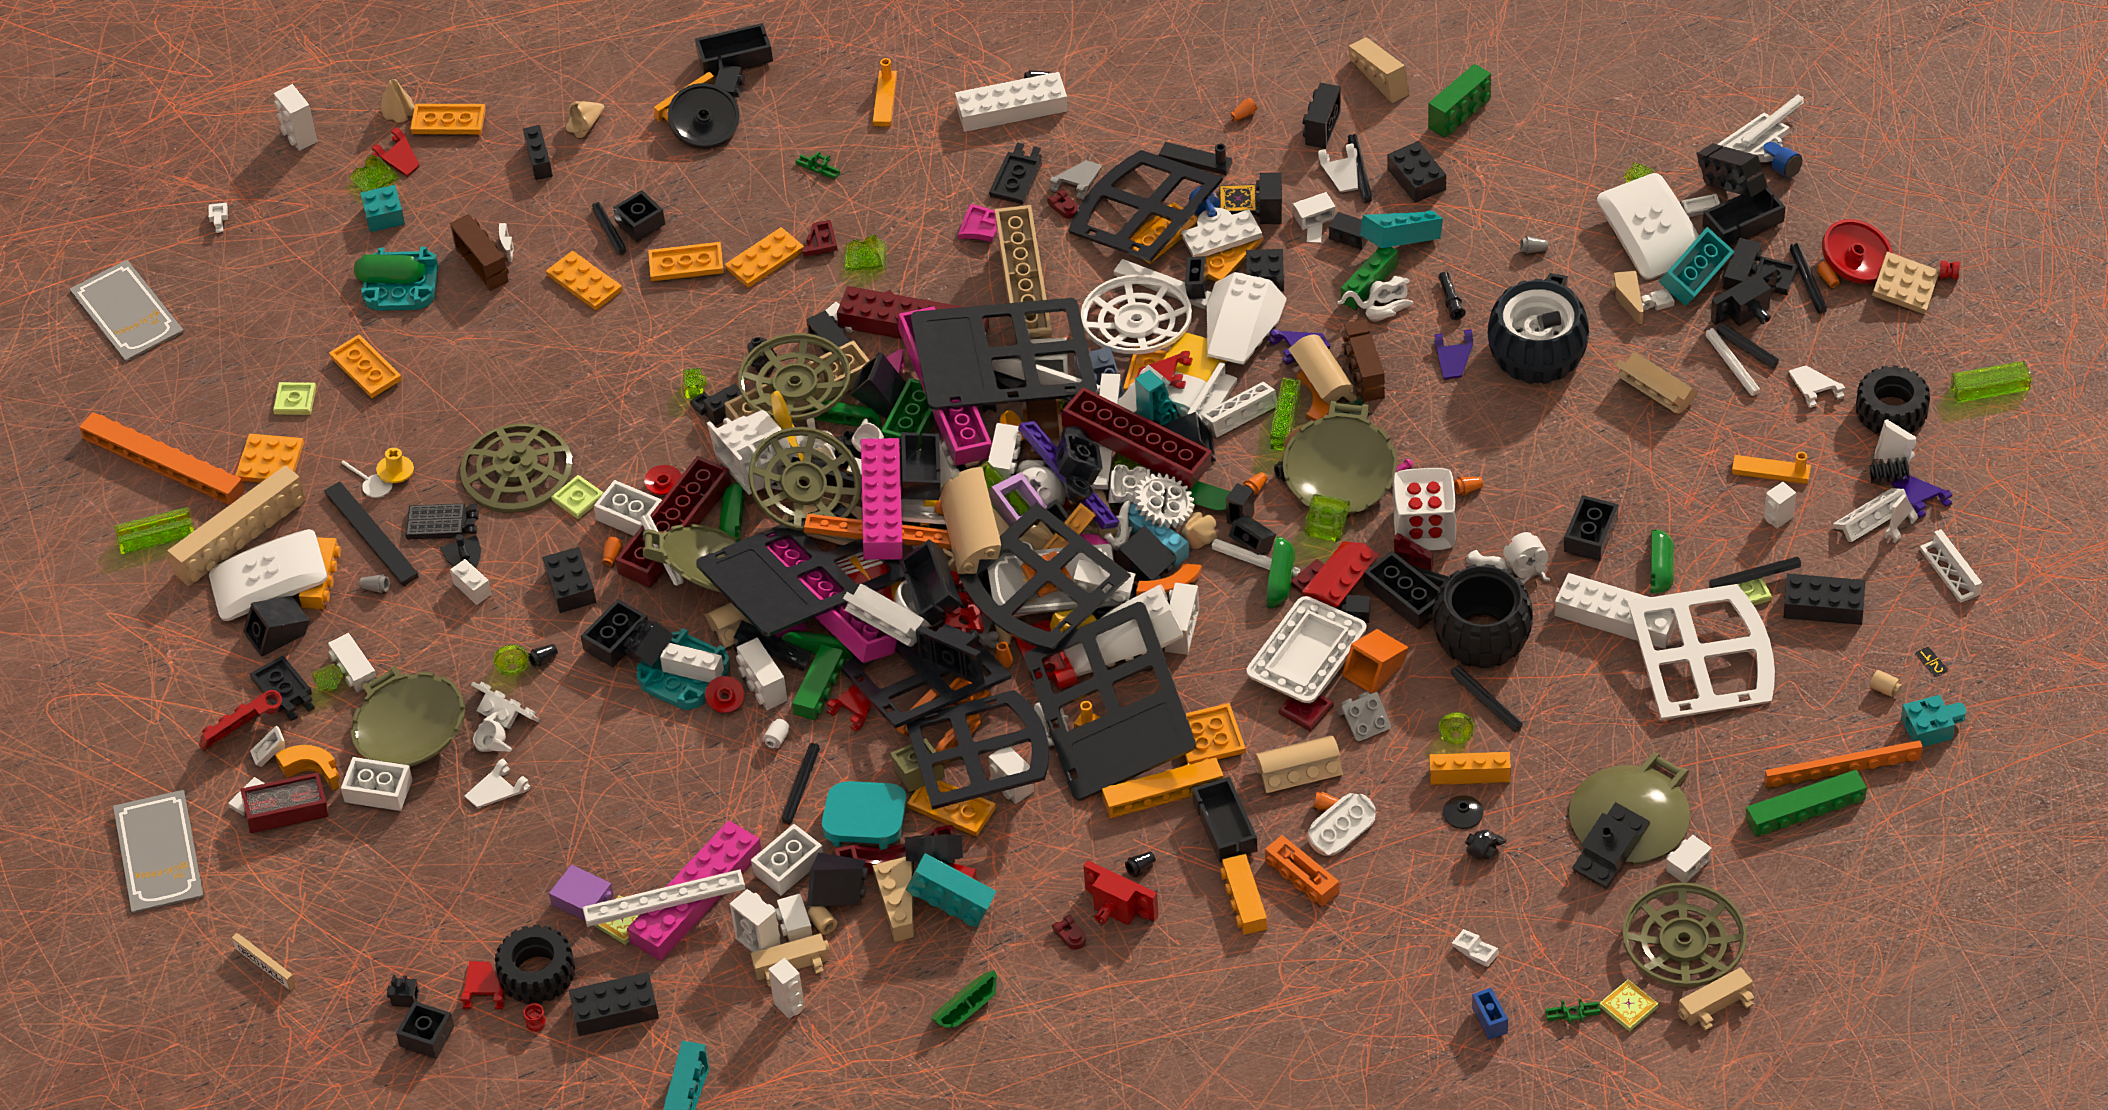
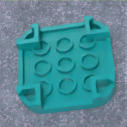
(404, 296)
(676, 689)
(864, 813)

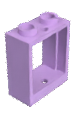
(1002, 505)

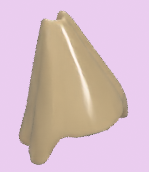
(396, 103)
(583, 117)
(1199, 530)
(1037, 536)

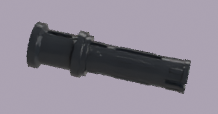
(1452, 301)

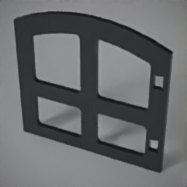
(1145, 206)
(1046, 573)
(925, 675)
(970, 750)

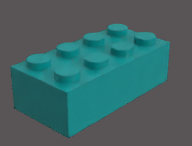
(1696, 266)
(950, 890)

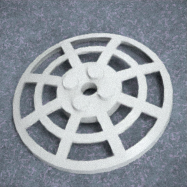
(1126, 316)

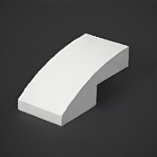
(506, 242)
(1474, 948)

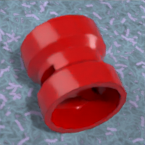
(1949, 270)
(534, 1017)

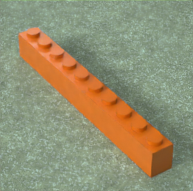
(162, 458)

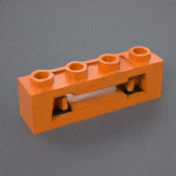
(1301, 871)

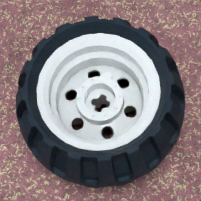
(1523, 346)

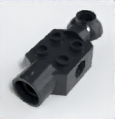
(1078, 463)

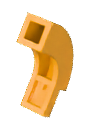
(308, 758)

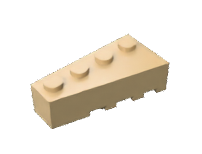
(1380, 68)
(898, 904)

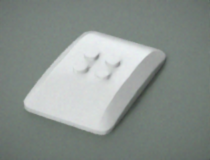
(1648, 223)
(267, 573)
(1306, 649)

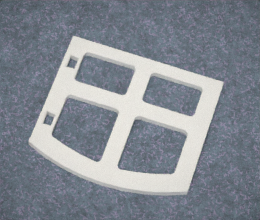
(1695, 652)

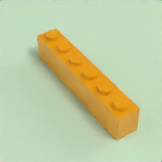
(1159, 787)

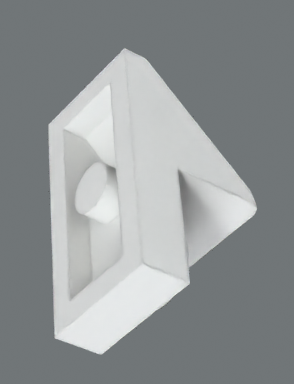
(268, 747)

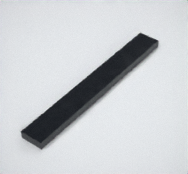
(371, 533)

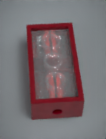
(284, 802)

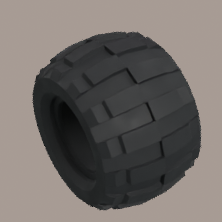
(1485, 592)

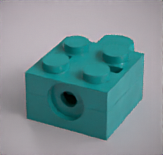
(1931, 720)

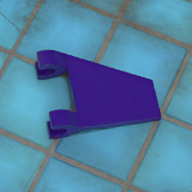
(1291, 338)
(1453, 357)
(1921, 491)

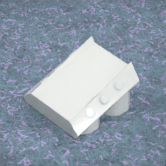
(1895, 443)
(1124, 482)

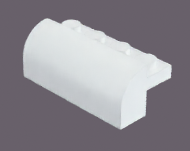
(884, 614)

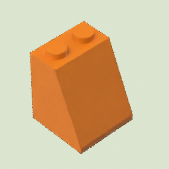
(1374, 660)

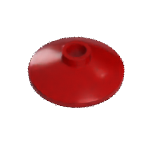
(661, 479)
(724, 686)

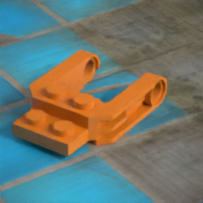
(973, 721)

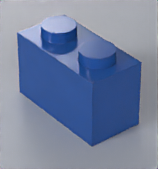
(1490, 1013)

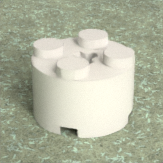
(1526, 555)

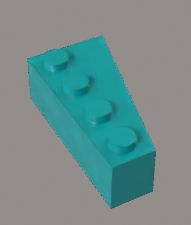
(1401, 228)
(1153, 399)
(688, 1077)

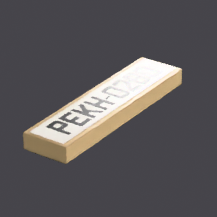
(263, 961)

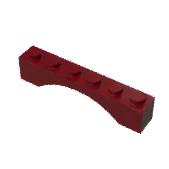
(877, 855)

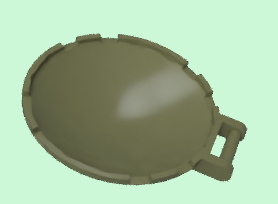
(1341, 459)
(683, 547)
(407, 717)
(1643, 792)

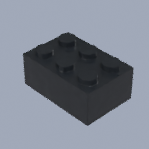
(1322, 115)
(1416, 171)
(1591, 528)
(569, 579)
(607, 634)

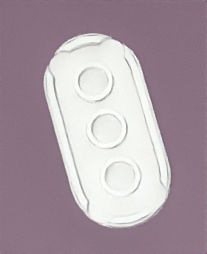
(1341, 824)

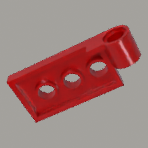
(970, 614)
(1063, 673)
(242, 715)

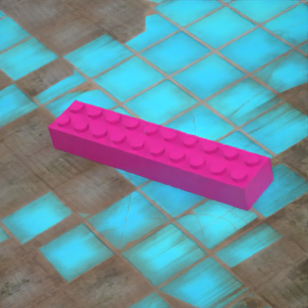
(959, 426)
(857, 635)

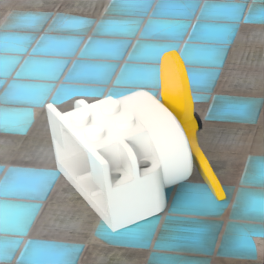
(739, 439)

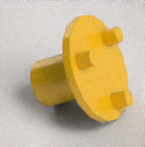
(394, 467)

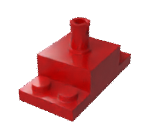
(1118, 896)

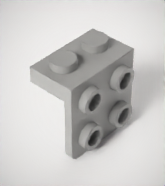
(1365, 716)

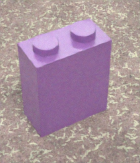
(578, 890)

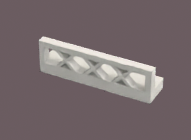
(1214, 392)
(1241, 411)
(1869, 515)
(1957, 567)

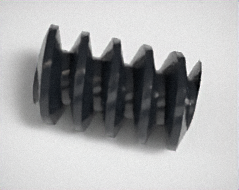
(1889, 470)

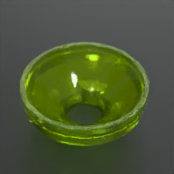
(511, 654)
(1456, 722)

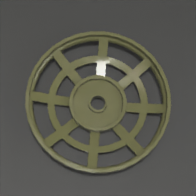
(795, 372)
(807, 471)
(516, 472)
(1684, 927)

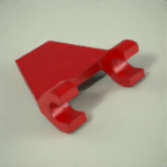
(400, 155)
(1168, 366)
(855, 702)
(482, 981)

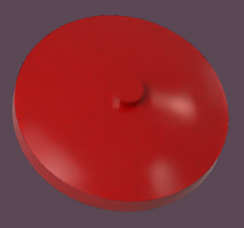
(1855, 250)

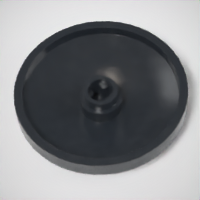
(703, 116)

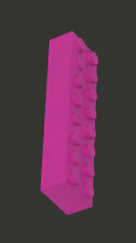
(881, 499)
(725, 852)

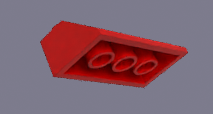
(1341, 573)

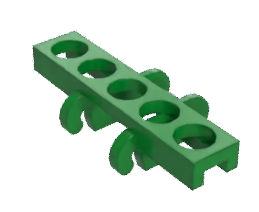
(813, 160)
(1579, 1009)

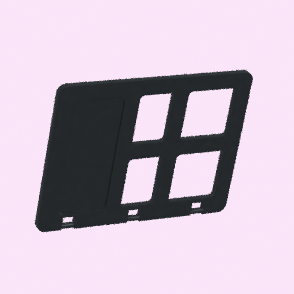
(959, 361)
(771, 592)
(1127, 737)

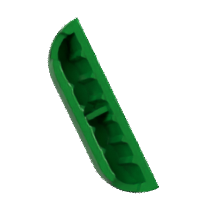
(388, 269)
(849, 415)
(1209, 496)
(732, 510)
(1661, 561)
(1280, 572)
(813, 641)
(966, 1001)

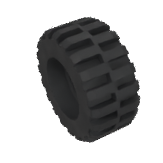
(1892, 383)
(531, 943)

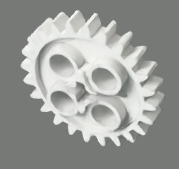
(1176, 502)

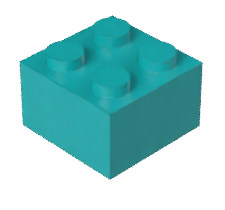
(382, 208)

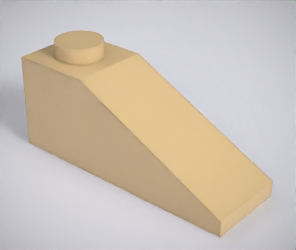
(1628, 293)

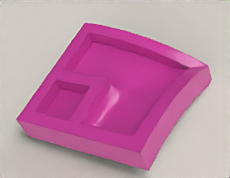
(978, 224)

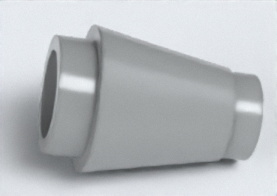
(1533, 245)
(375, 583)

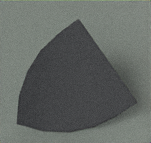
(463, 549)

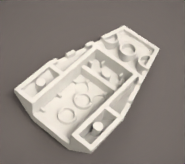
(1241, 315)
(1126, 640)

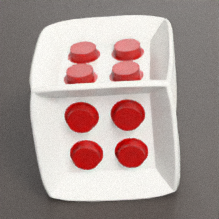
(1425, 507)

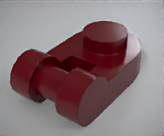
(1067, 208)
(1073, 938)

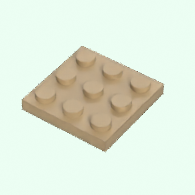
(1905, 283)

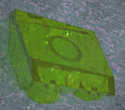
(373, 175)
(866, 254)
(1326, 517)

